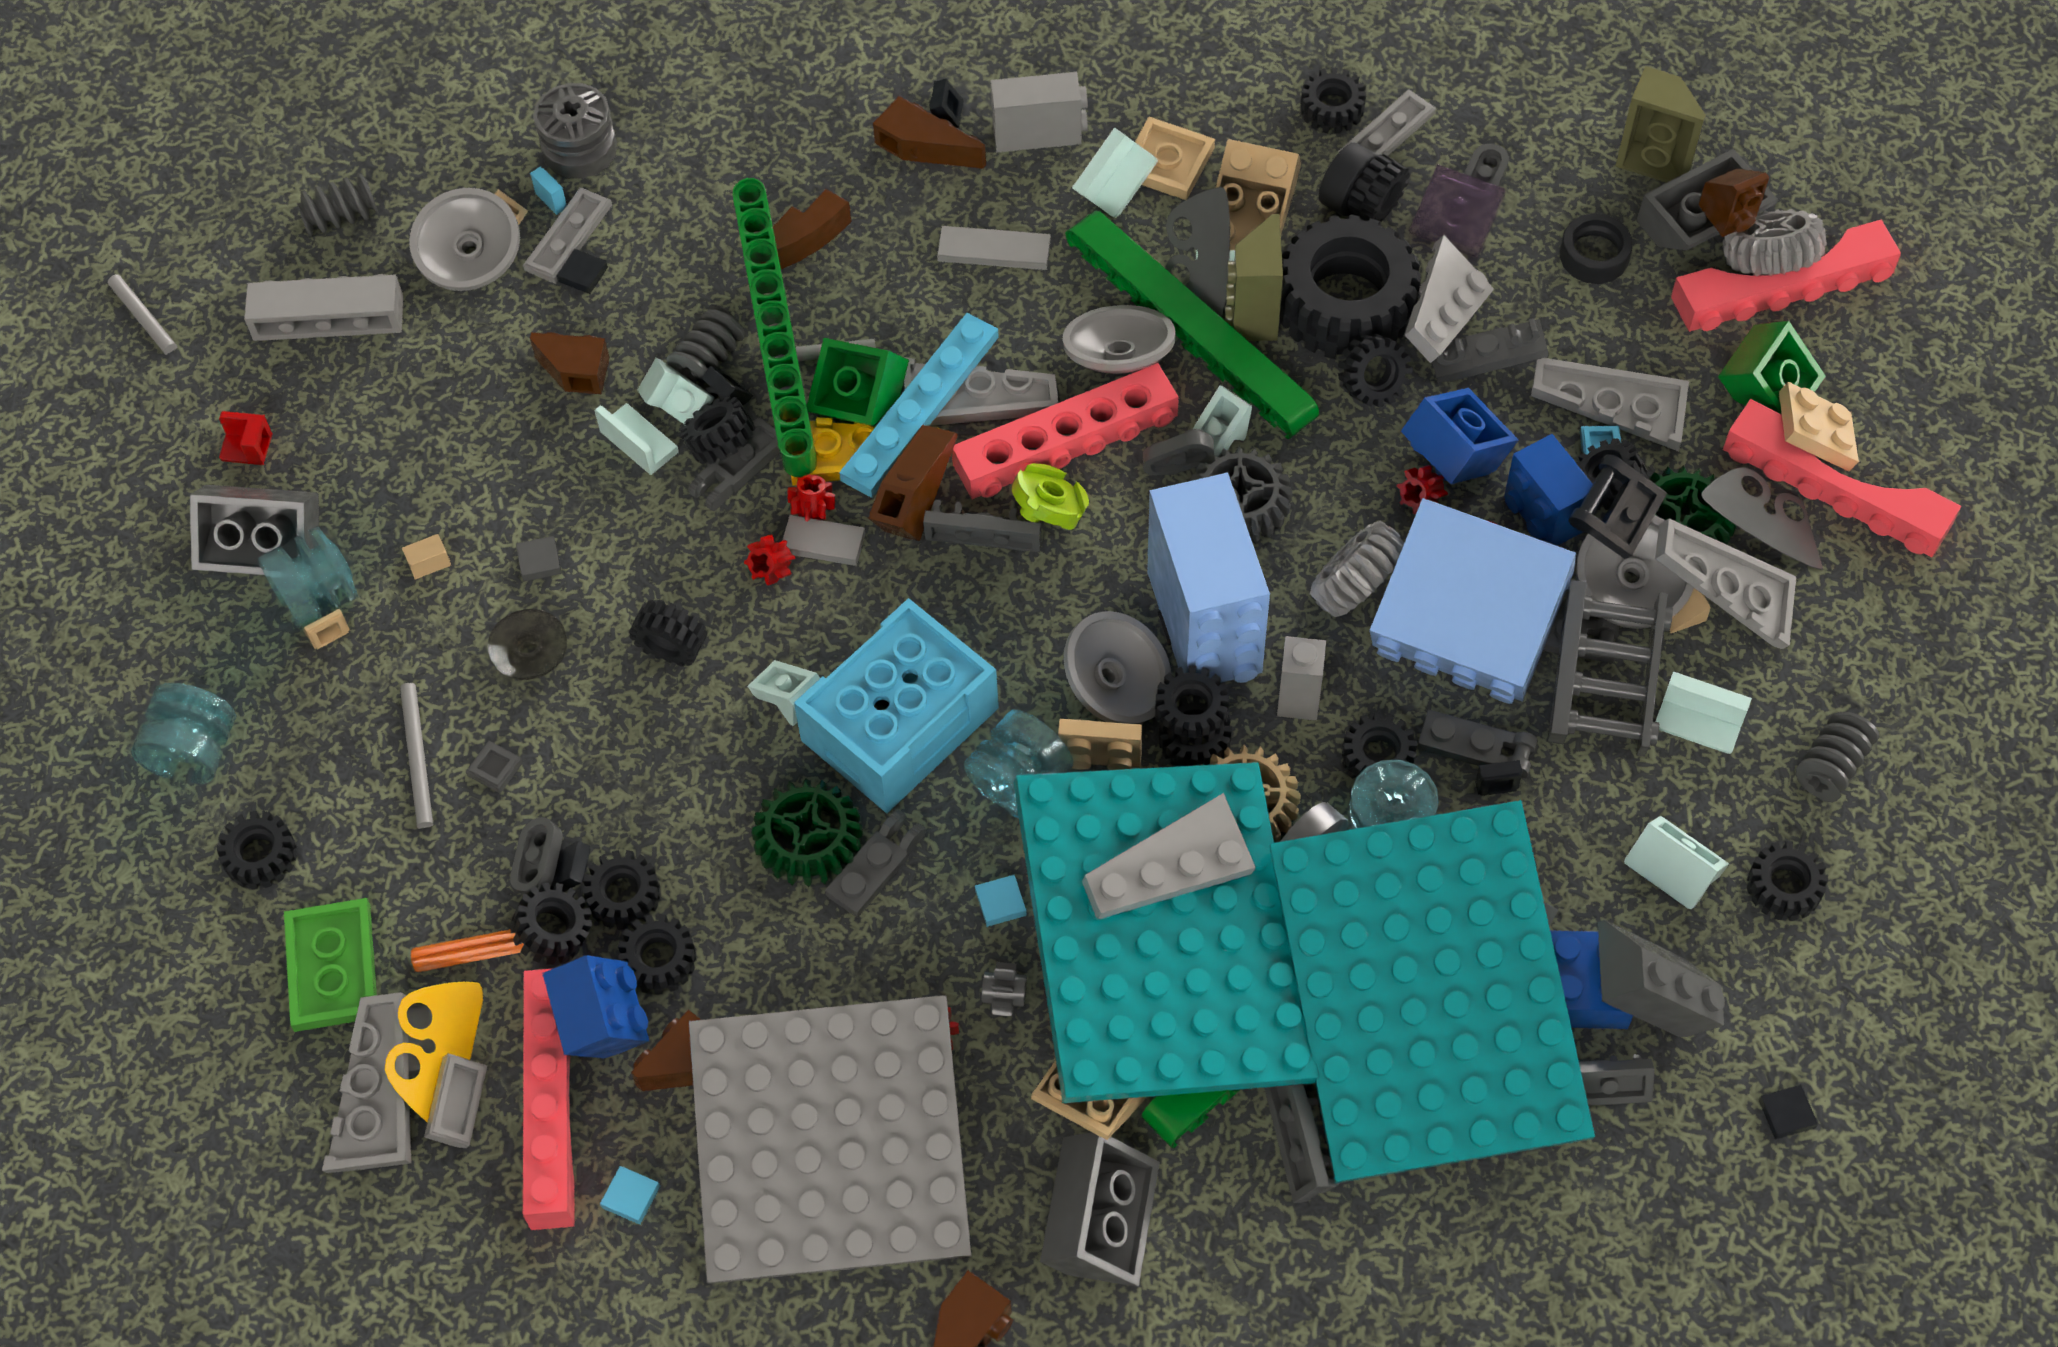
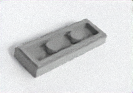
(1395, 124)
(567, 233)
(994, 247)

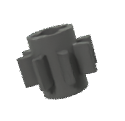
(1004, 989)

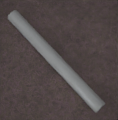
(416, 755)

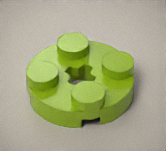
(1048, 496)

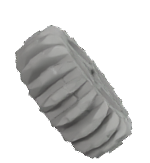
(1776, 243)
(1357, 569)

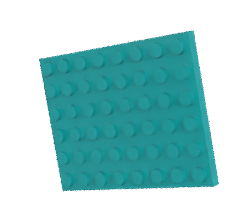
(1173, 990)
(1430, 992)

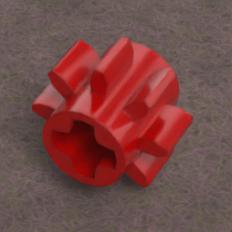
(1419, 480)
(811, 497)
(769, 559)

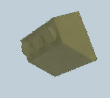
(1661, 127)
(1256, 283)

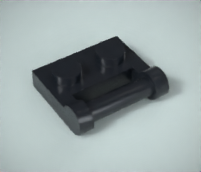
(1628, 513)

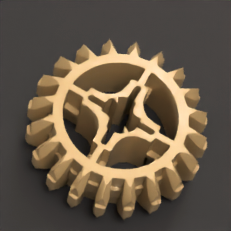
(1281, 795)

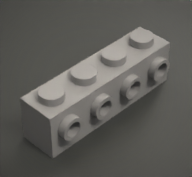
(324, 307)

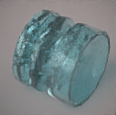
(308, 577)
(183, 727)
(1017, 747)
(1388, 784)

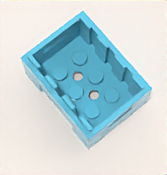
(925, 721)

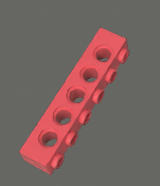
(1075, 416)

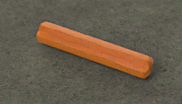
(464, 950)

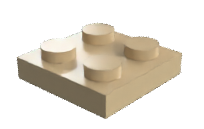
(1179, 155)
(1818, 426)
(1102, 743)

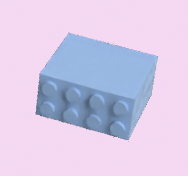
(1208, 578)
(1472, 601)

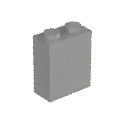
(1038, 111)

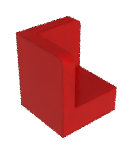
(245, 438)

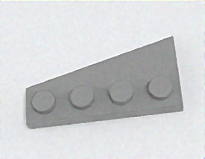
(1446, 301)
(993, 395)
(1632, 400)
(1733, 580)
(1177, 860)
(372, 1116)

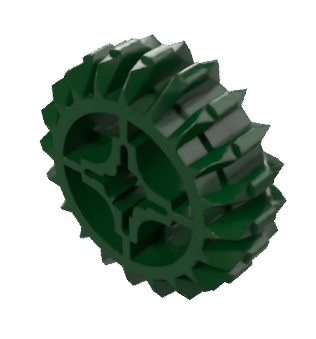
(1685, 491)
(777, 818)

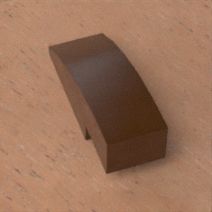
(807, 232)

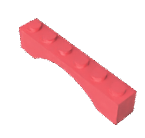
(1719, 296)
(1909, 515)
(546, 1114)

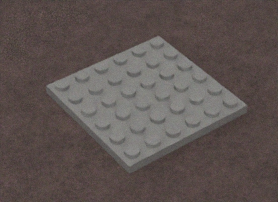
(828, 1139)

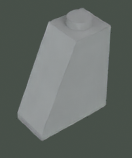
(1301, 678)

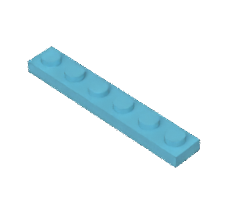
(919, 403)

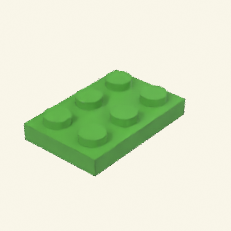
(329, 963)

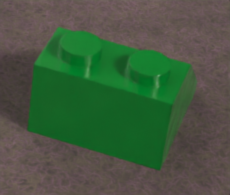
(1766, 362)
(856, 382)

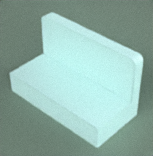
(1115, 173)
(636, 437)
(1702, 712)
(1675, 862)

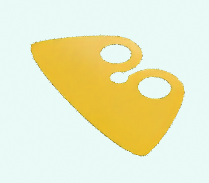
(453, 1029)

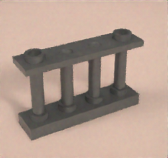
(1572, 682)

